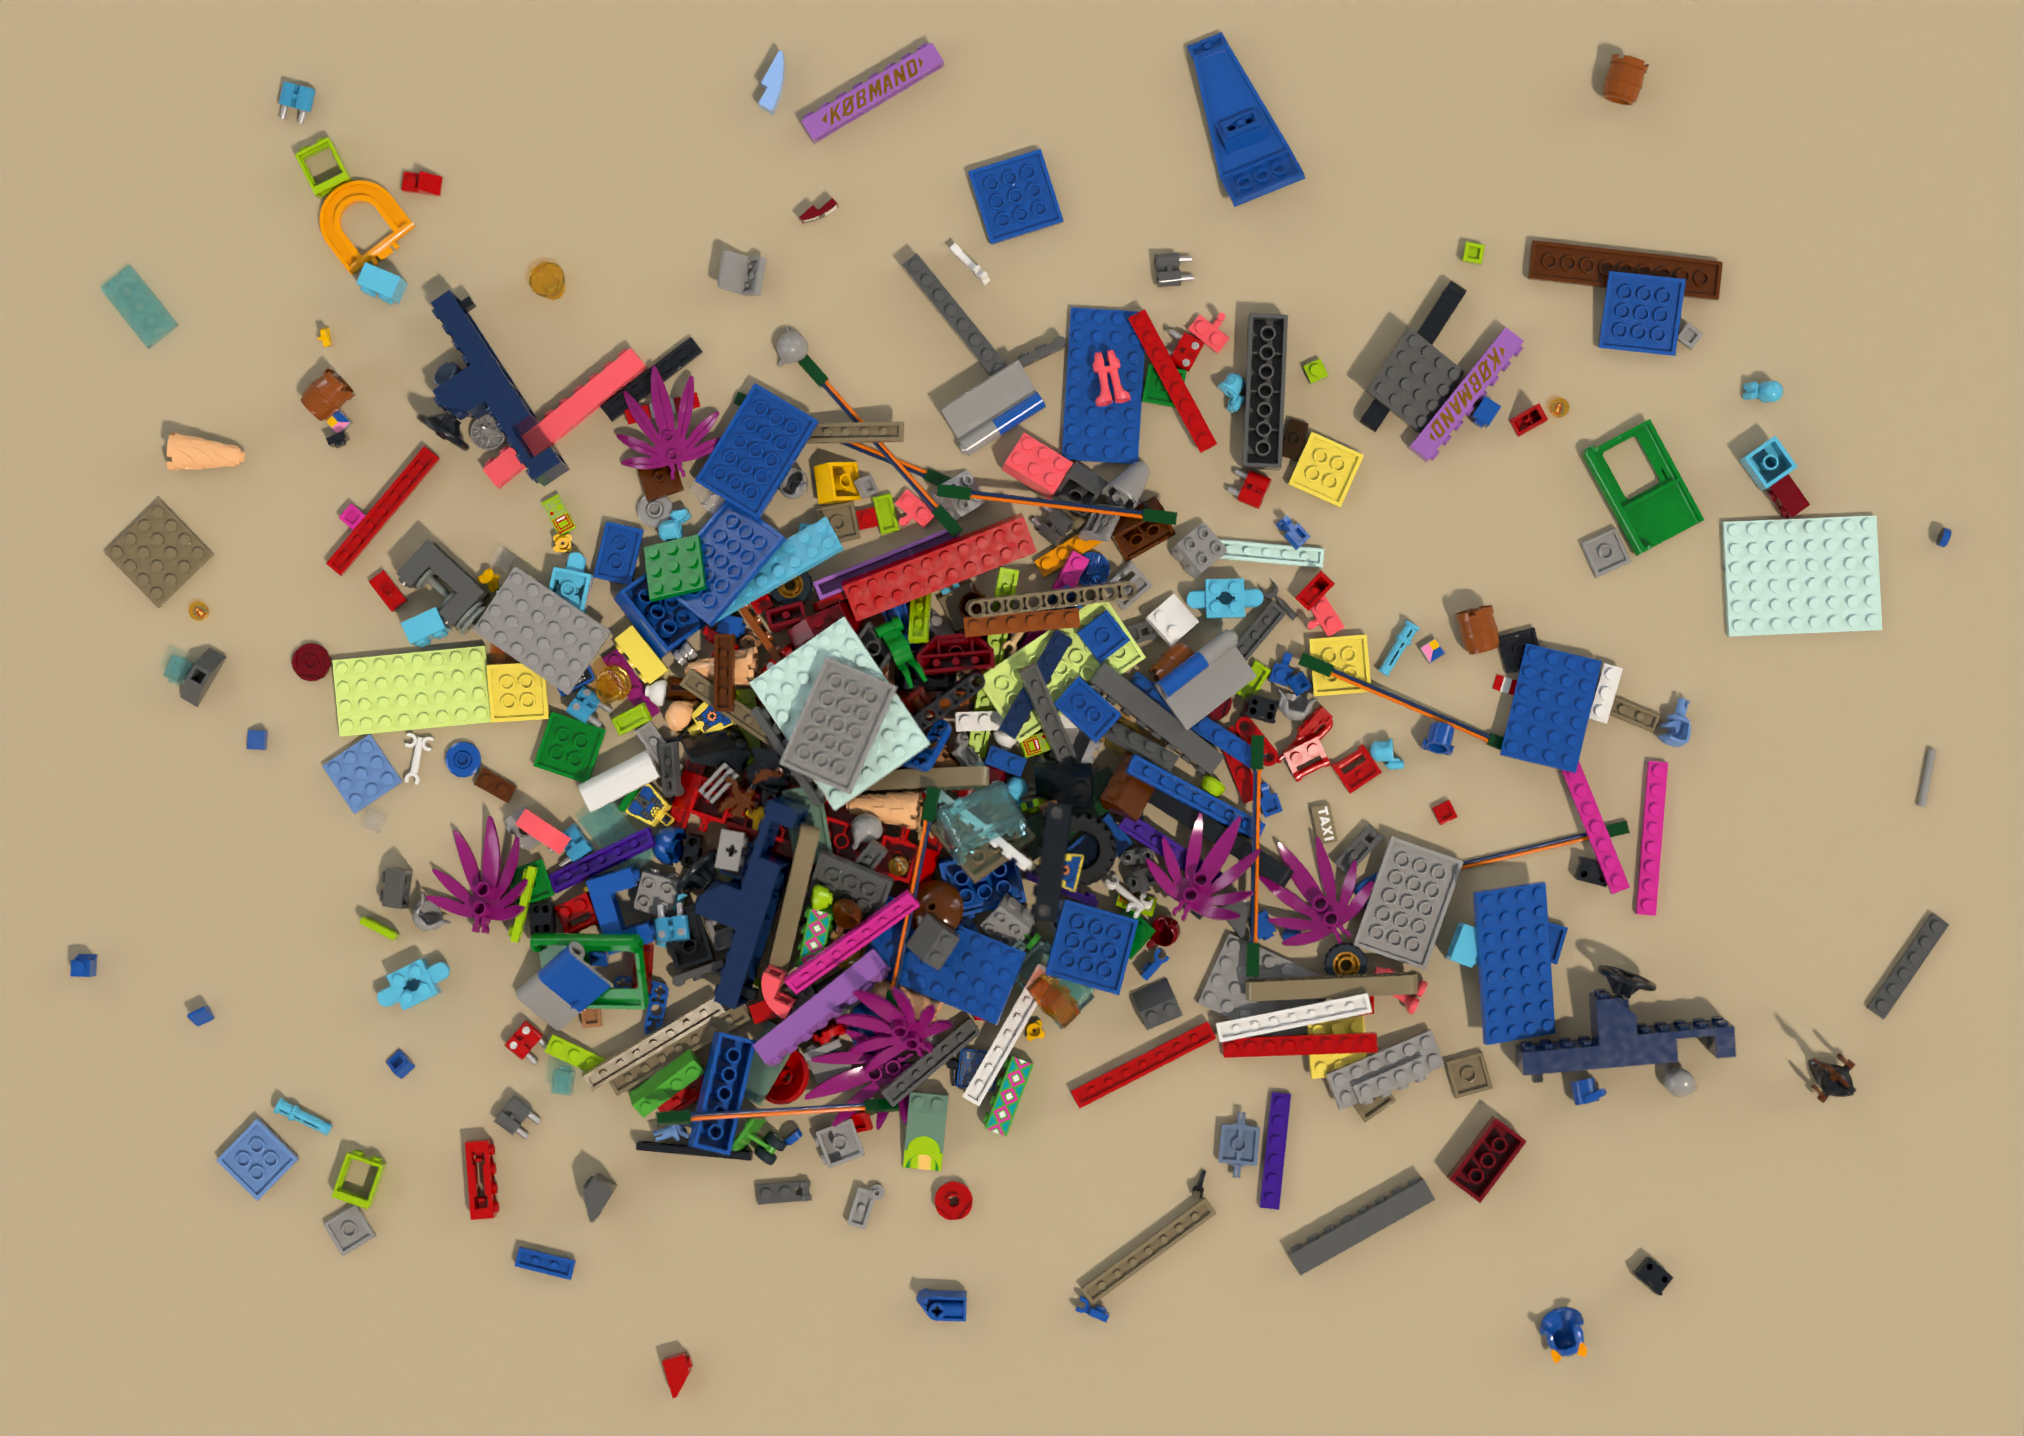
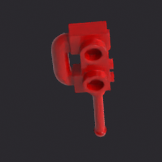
(1310, 725)

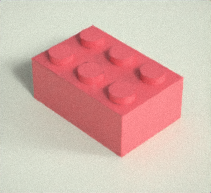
(1037, 466)

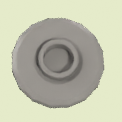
(486, 434)
(655, 511)

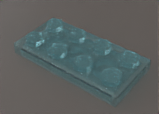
(139, 306)
(609, 826)

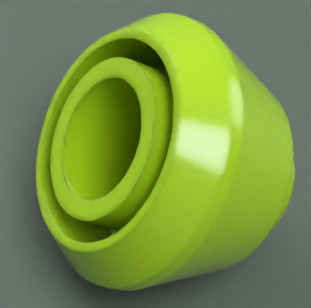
(1212, 786)
(820, 897)

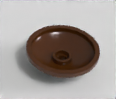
(947, 900)

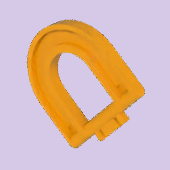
(337, 240)

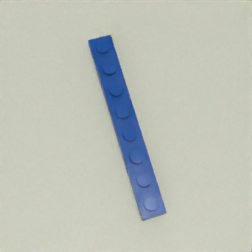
(1205, 727)
(1190, 795)

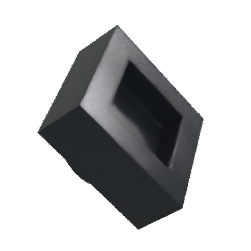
(338, 440)

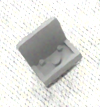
(741, 273)
(957, 507)
(1198, 550)
(1082, 745)
(656, 889)
(1008, 921)
(822, 1070)

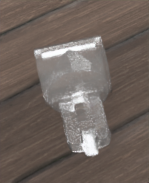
(709, 500)

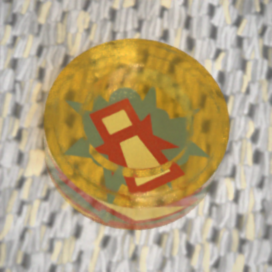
(1559, 407)
(199, 611)
(898, 866)

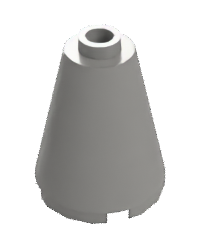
(1128, 486)

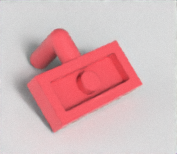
(1209, 332)
(914, 509)
(1325, 617)

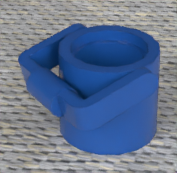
(1439, 739)
(1585, 1091)

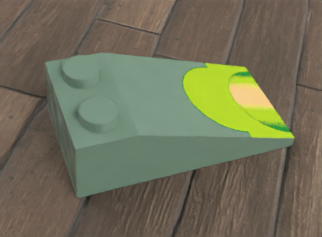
(925, 1130)

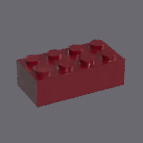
(1486, 1159)

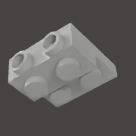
(839, 1143)

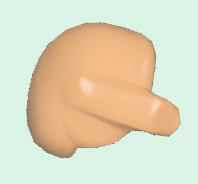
(679, 715)

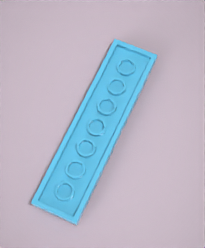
(792, 559)

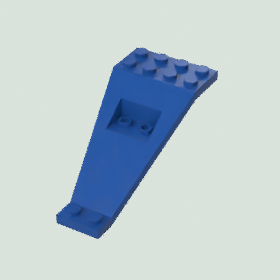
(1244, 136)

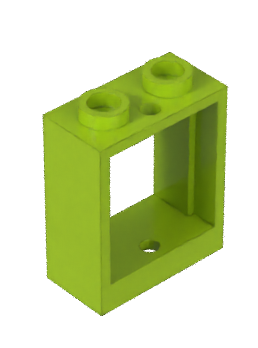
(328, 186)
(353, 1198)

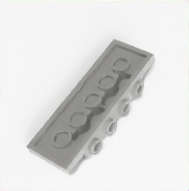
(1385, 1070)

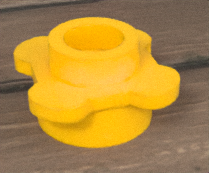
(566, 547)
(1033, 1035)

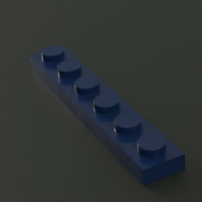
(1047, 664)

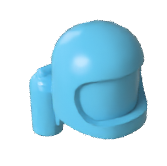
(1232, 387)
(1765, 391)
(672, 528)
(1383, 752)
(1017, 788)

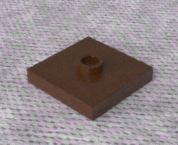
(658, 482)

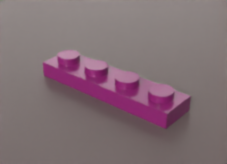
(637, 692)

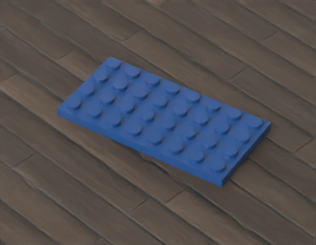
(1108, 431)
(1514, 962)
(972, 979)

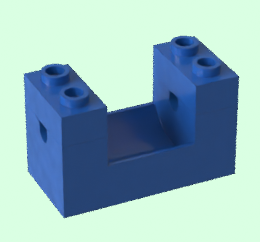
(603, 896)

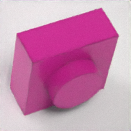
(352, 516)

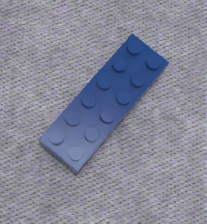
(722, 1091)

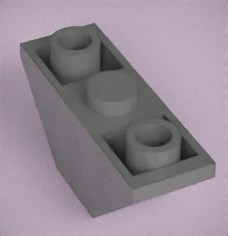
(202, 676)

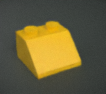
(836, 482)

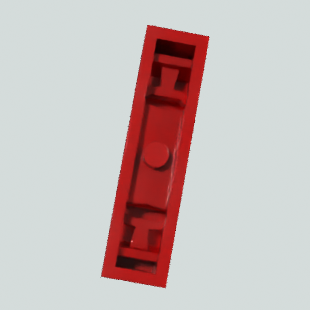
(489, 1169)

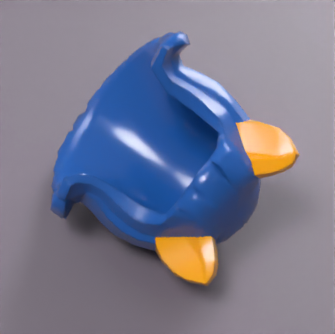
(1564, 1333)

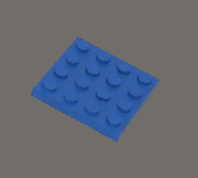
(1015, 196)
(1641, 313)
(1091, 947)

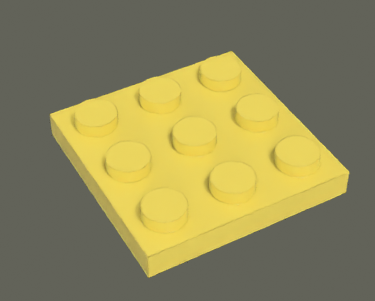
(1325, 469)
(1347, 655)
(516, 693)
(1325, 1063)

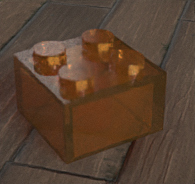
(1054, 1000)

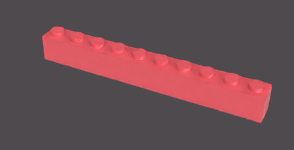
(568, 415)

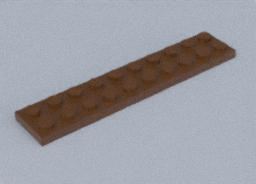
(1591, 265)

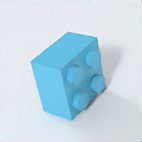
(381, 283)
(1768, 463)
(425, 628)
(1463, 946)

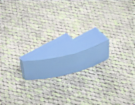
(773, 83)

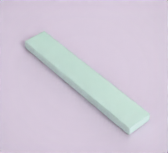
(1273, 554)

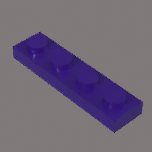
(1088, 898)

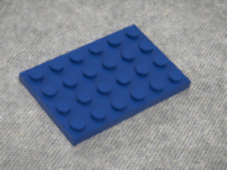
(756, 451)
(733, 553)
(1550, 708)

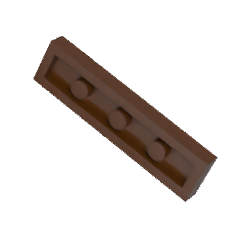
(724, 672)

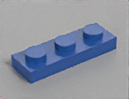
(545, 1263)

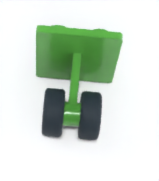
(767, 1147)

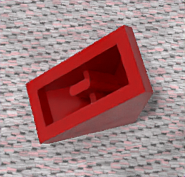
(1528, 420)

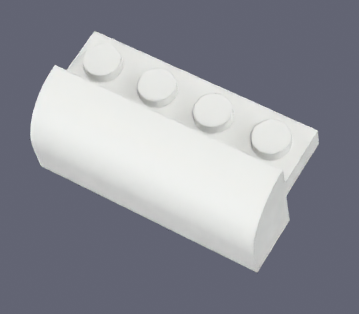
(619, 781)

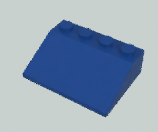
(661, 623)
(989, 890)

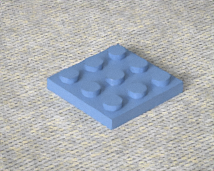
(362, 774)
(257, 1159)

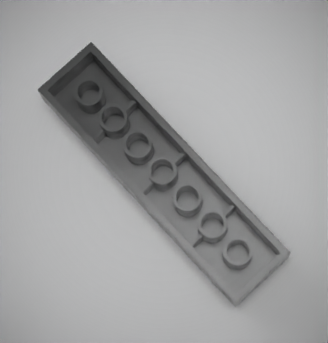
(1264, 391)

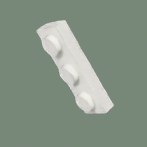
(1605, 693)

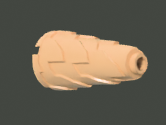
(197, 453)
(745, 666)
(891, 808)
(917, 999)

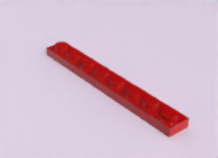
(1172, 381)
(383, 511)
(1301, 1045)
(1143, 1064)

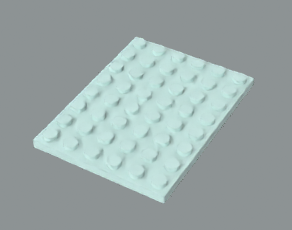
(1802, 576)
(788, 685)

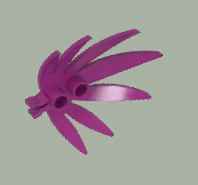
(670, 443)
(1197, 888)
(487, 895)
(1324, 911)
(905, 1029)
(856, 1076)

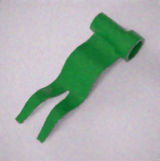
(899, 647)

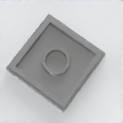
(1605, 552)
(349, 1229)

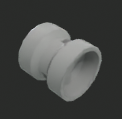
(684, 654)

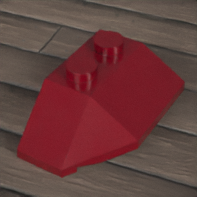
(816, 623)
(955, 655)

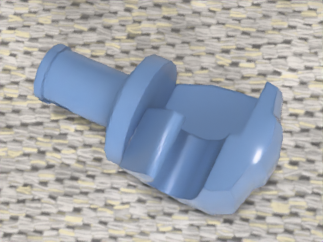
(1678, 726)
(672, 1131)

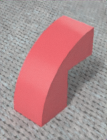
(542, 831)
(778, 1001)

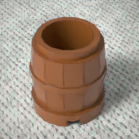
(1624, 79)
(326, 395)
(1478, 629)
(1170, 660)

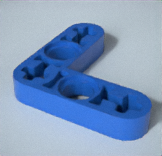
(931, 754)
(655, 984)

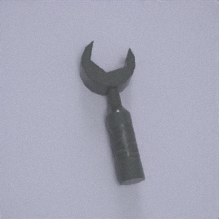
(1292, 615)

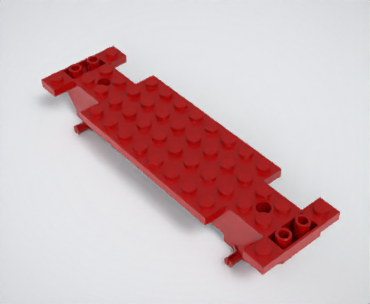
(838, 823)

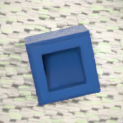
(257, 740)
(599, 958)
(201, 1016)
(400, 1064)

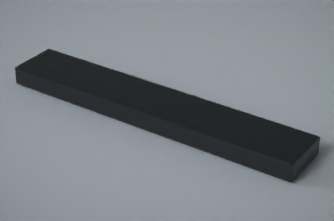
(641, 386)
(686, 1150)

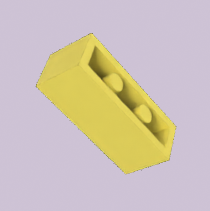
(641, 655)

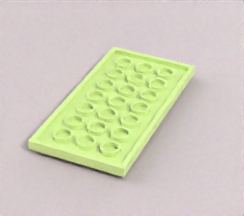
(1004, 682)
(412, 691)

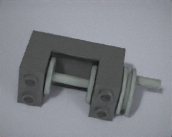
(461, 607)

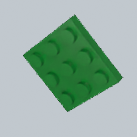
(675, 568)
(569, 747)

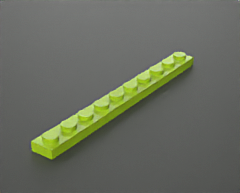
(1005, 585)

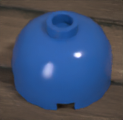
(669, 844)

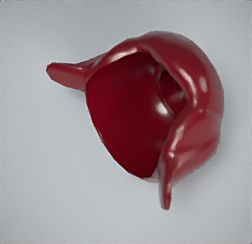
(1166, 931)

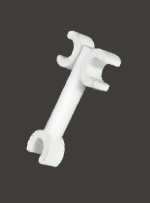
(976, 269)
(419, 744)
(1135, 904)

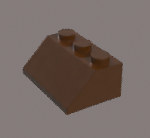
(1137, 536)
(1125, 793)

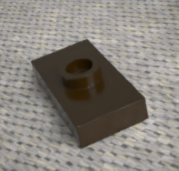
(1294, 439)

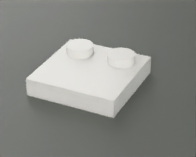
(1172, 620)

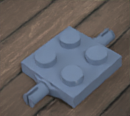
(1239, 1144)

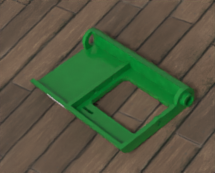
(1658, 510)
(613, 998)

